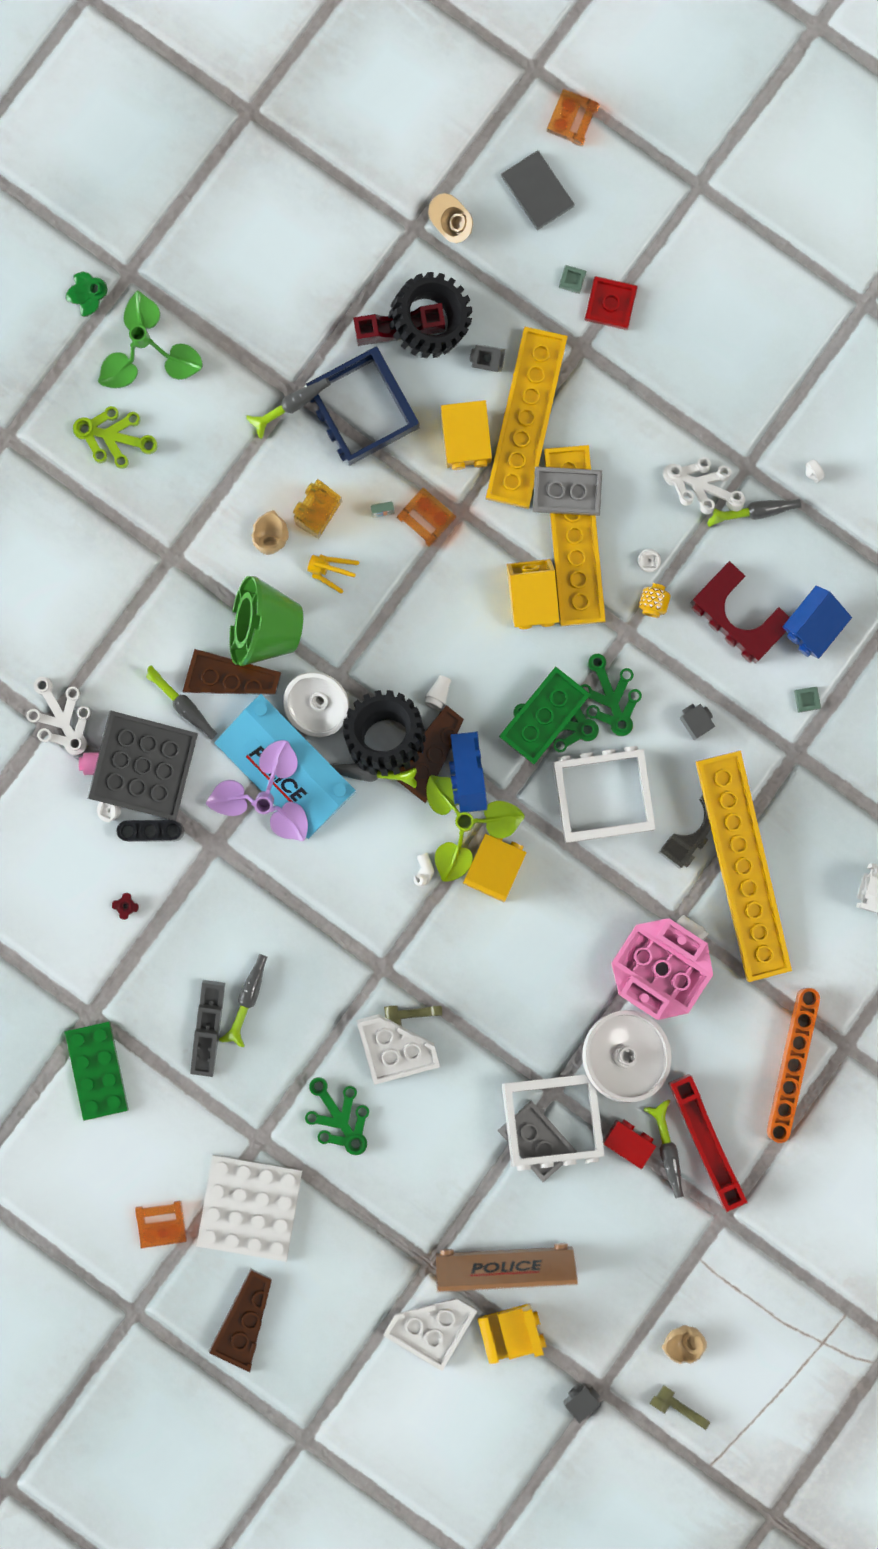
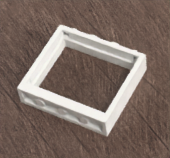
(607, 756)
(547, 1161)

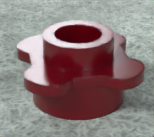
(131, 906)

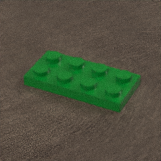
(544, 715)
(96, 1071)

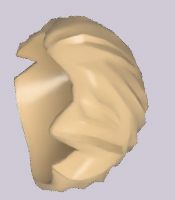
(269, 533)
(685, 1344)

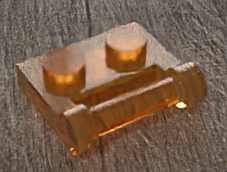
(565, 115)
(432, 511)
(163, 1231)

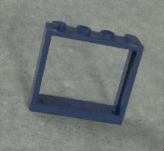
(375, 356)

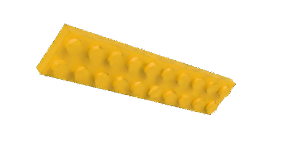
(743, 866)

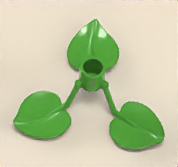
(139, 314)

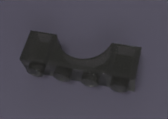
(679, 848)

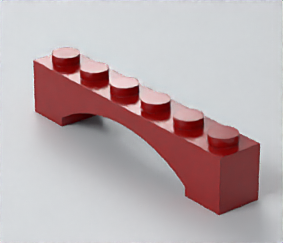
(707, 1143)

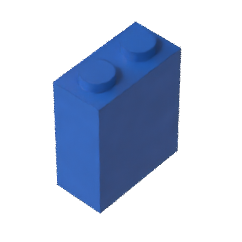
(816, 622)

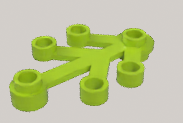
(112, 436)

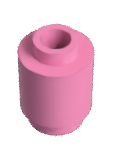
(88, 762)

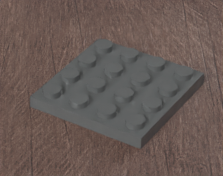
(142, 765)

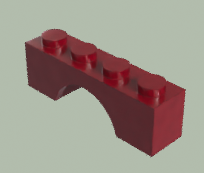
(376, 328)

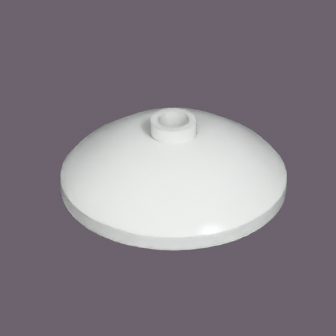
(309, 713)

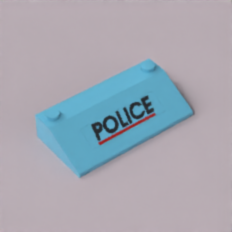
(314, 783)

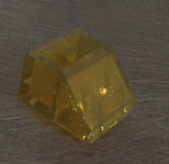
(317, 508)

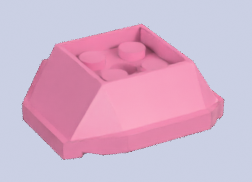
(686, 975)

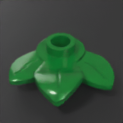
(83, 293)

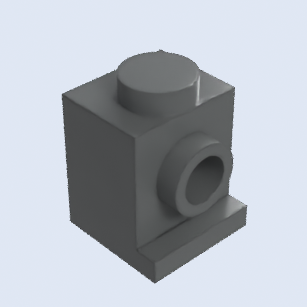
(497, 358)

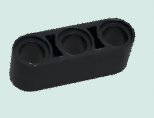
(139, 830)

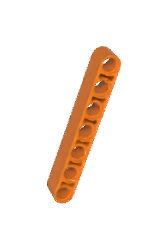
(796, 1076)

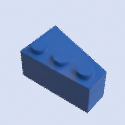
(467, 772)

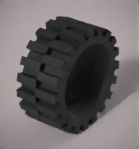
(441, 292)
(377, 709)

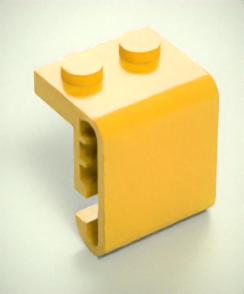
(511, 1333)

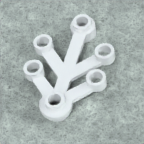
(702, 484)
(61, 718)

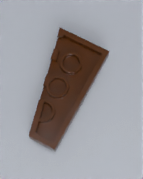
(221, 676)
(435, 750)
(241, 1327)

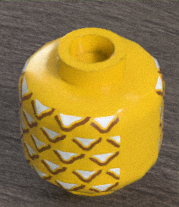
(654, 600)

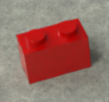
(629, 1144)

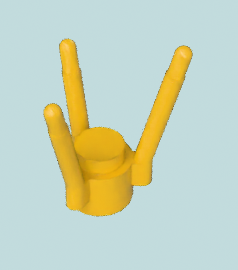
(320, 565)

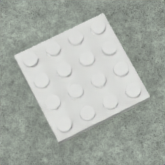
(249, 1208)

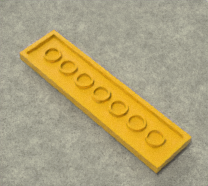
(526, 417)
(576, 551)

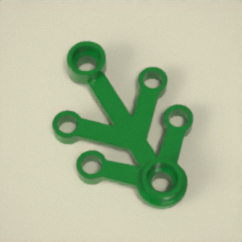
(612, 698)
(573, 726)
(340, 1119)

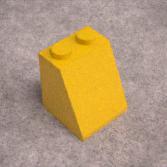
(466, 434)
(533, 593)
(495, 867)

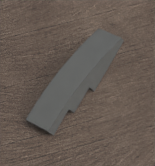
(207, 1028)

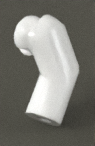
(426, 871)

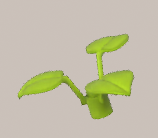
(501, 821)

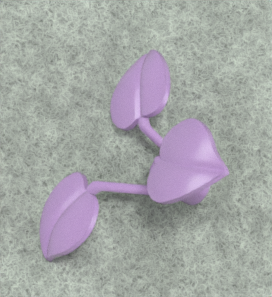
(287, 822)

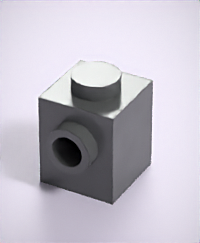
(697, 720)
(582, 1401)

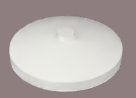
(627, 1056)

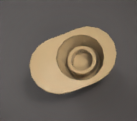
(450, 218)

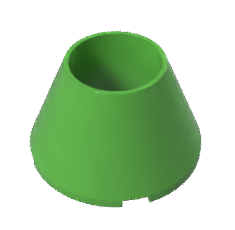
(265, 623)

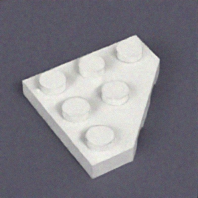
(394, 1049)
(432, 1330)

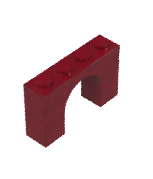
(711, 604)

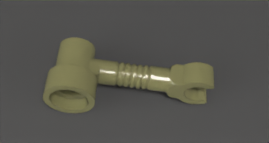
(395, 1015)
(665, 1400)

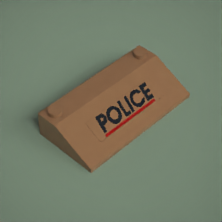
(505, 1268)

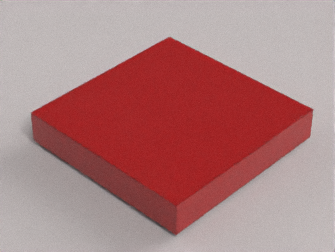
(611, 303)

